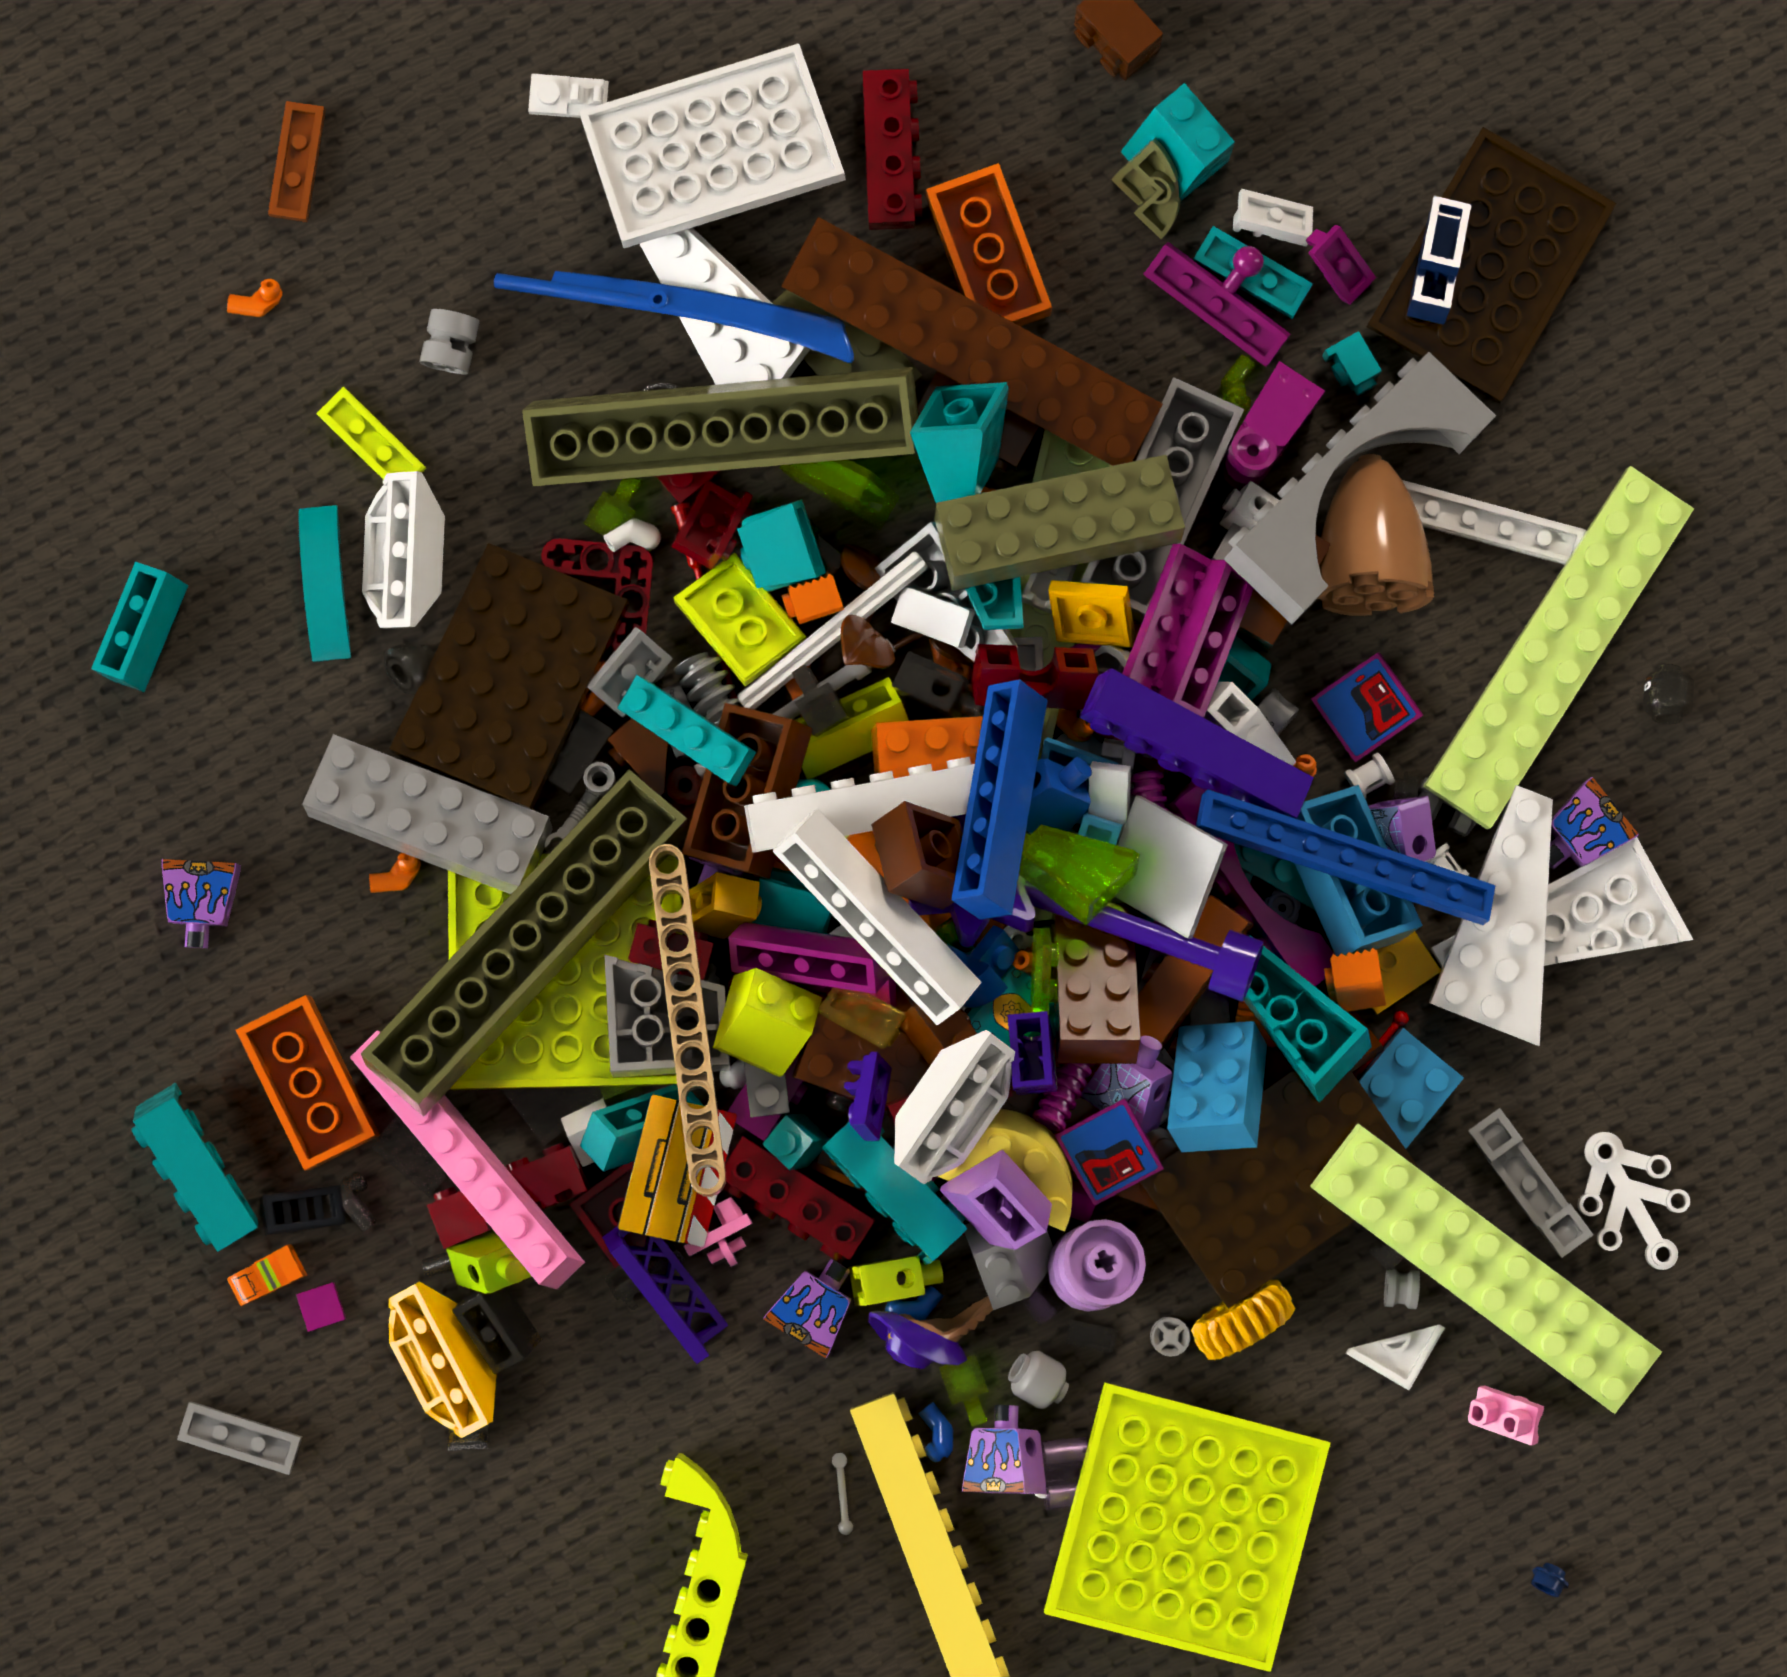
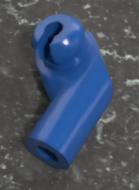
(917, 1309)
(941, 1433)

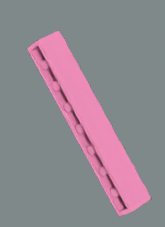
(485, 1184)

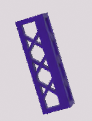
(659, 1298)

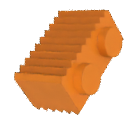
(812, 599)
(1355, 980)

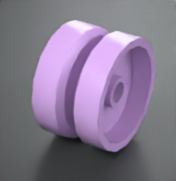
(1118, 1260)

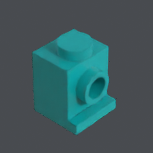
(1353, 364)

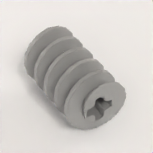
(706, 685)

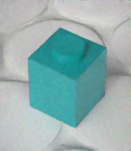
(796, 1141)

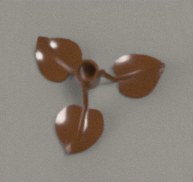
(858, 639)

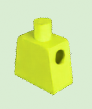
(878, 1280)

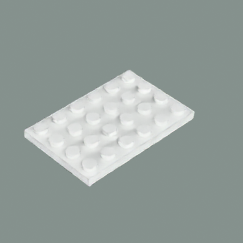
(711, 145)

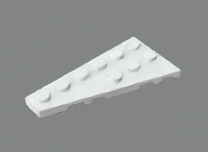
(727, 351)

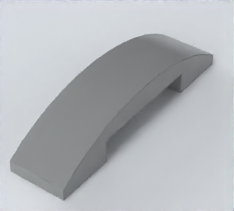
(1529, 1183)

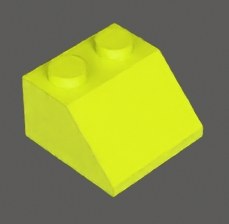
(766, 1021)

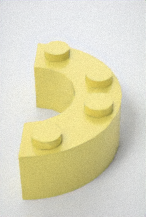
(1034, 1152)

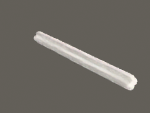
(830, 632)

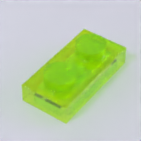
(1044, 956)

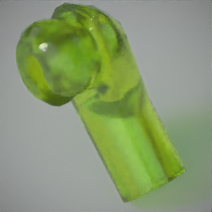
(1233, 383)

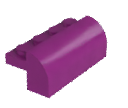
(1189, 628)
(810, 960)

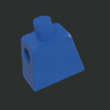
(1059, 794)

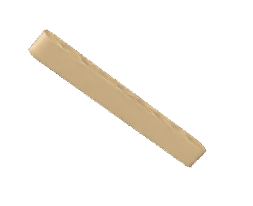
(681, 1001)

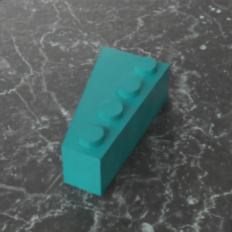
(1305, 1025)
(193, 1169)
(913, 1206)

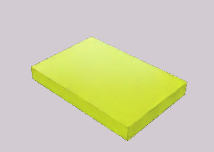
(739, 619)

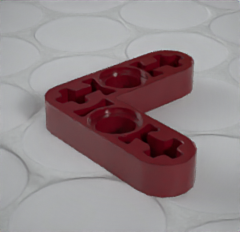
(614, 570)

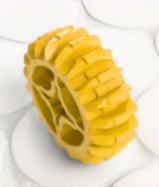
(1248, 1321)

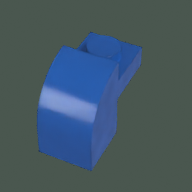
(989, 963)

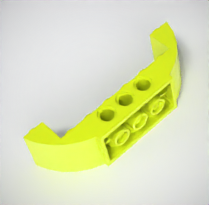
(716, 1560)

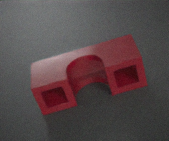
(1062, 682)

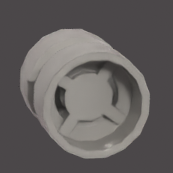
(449, 341)

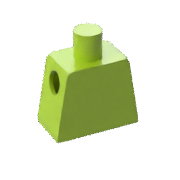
(493, 1263)

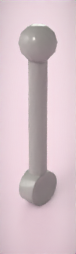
(839, 1461)

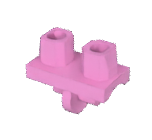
(732, 1221)
(1506, 1414)

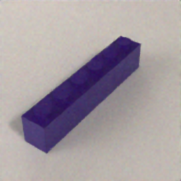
(1193, 745)

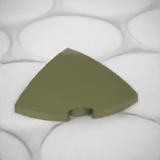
(1153, 185)

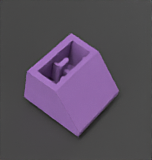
(1000, 1202)

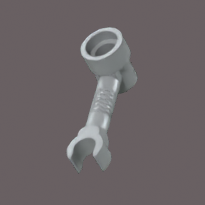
(592, 794)

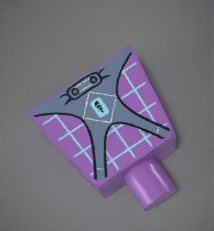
(1406, 826)
(1142, 1084)

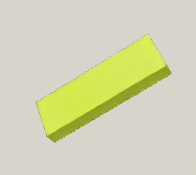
(367, 435)

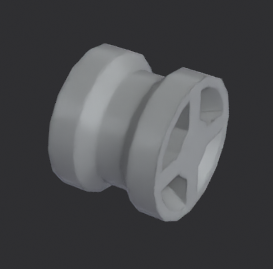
(1402, 1288)
(1174, 1339)

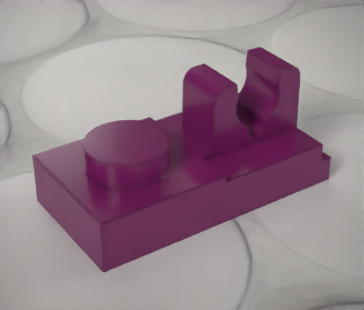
(1340, 263)

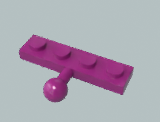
(1218, 301)

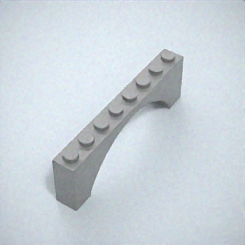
(1281, 550)

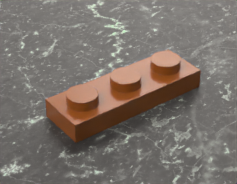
(296, 161)

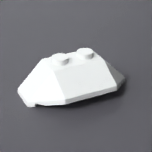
(403, 550)
(952, 1106)

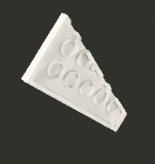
(1605, 910)
(1499, 966)

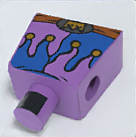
(1588, 827)
(199, 896)
(813, 1308)
(1005, 1457)

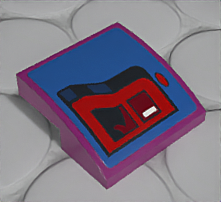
(1367, 707)
(1109, 1151)

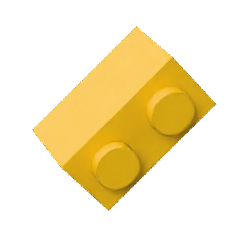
(724, 904)

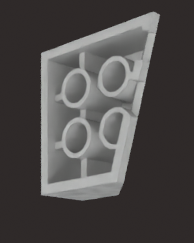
(640, 1020)

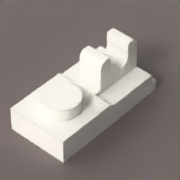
(565, 94)
(1273, 217)

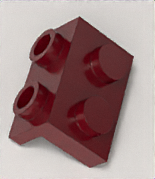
(711, 524)
(646, 948)

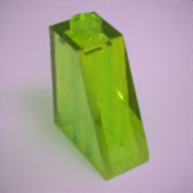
(848, 487)
(1076, 869)

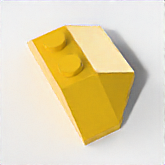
(441, 1360)

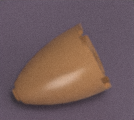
(1376, 544)

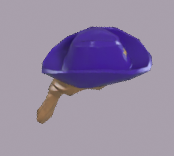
(930, 1340)

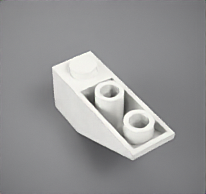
(1240, 716)

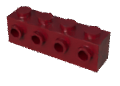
(889, 149)
(797, 1199)

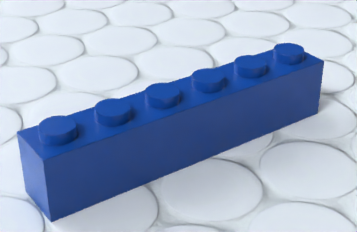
(999, 800)

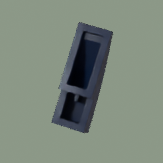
(1439, 260)

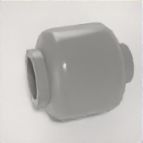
(1038, 1379)

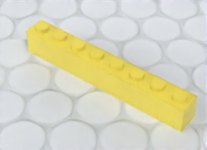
(925, 1538)

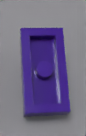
(870, 1095)

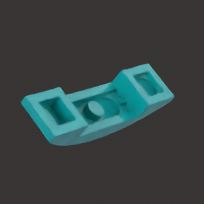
(323, 583)

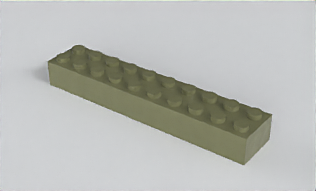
(721, 427)
(524, 943)

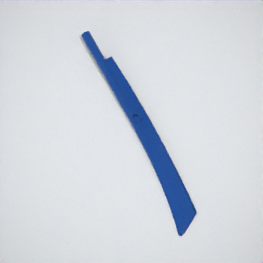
(781, 322)

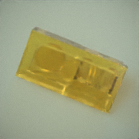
(863, 1015)

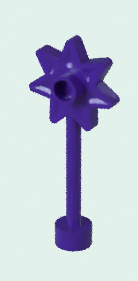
(1231, 964)

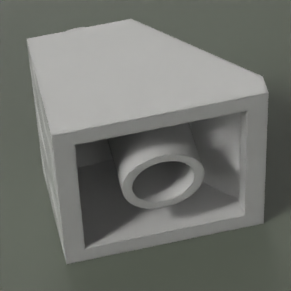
(1007, 1272)

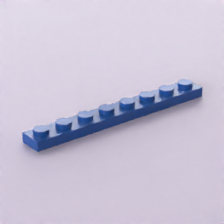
(1345, 857)

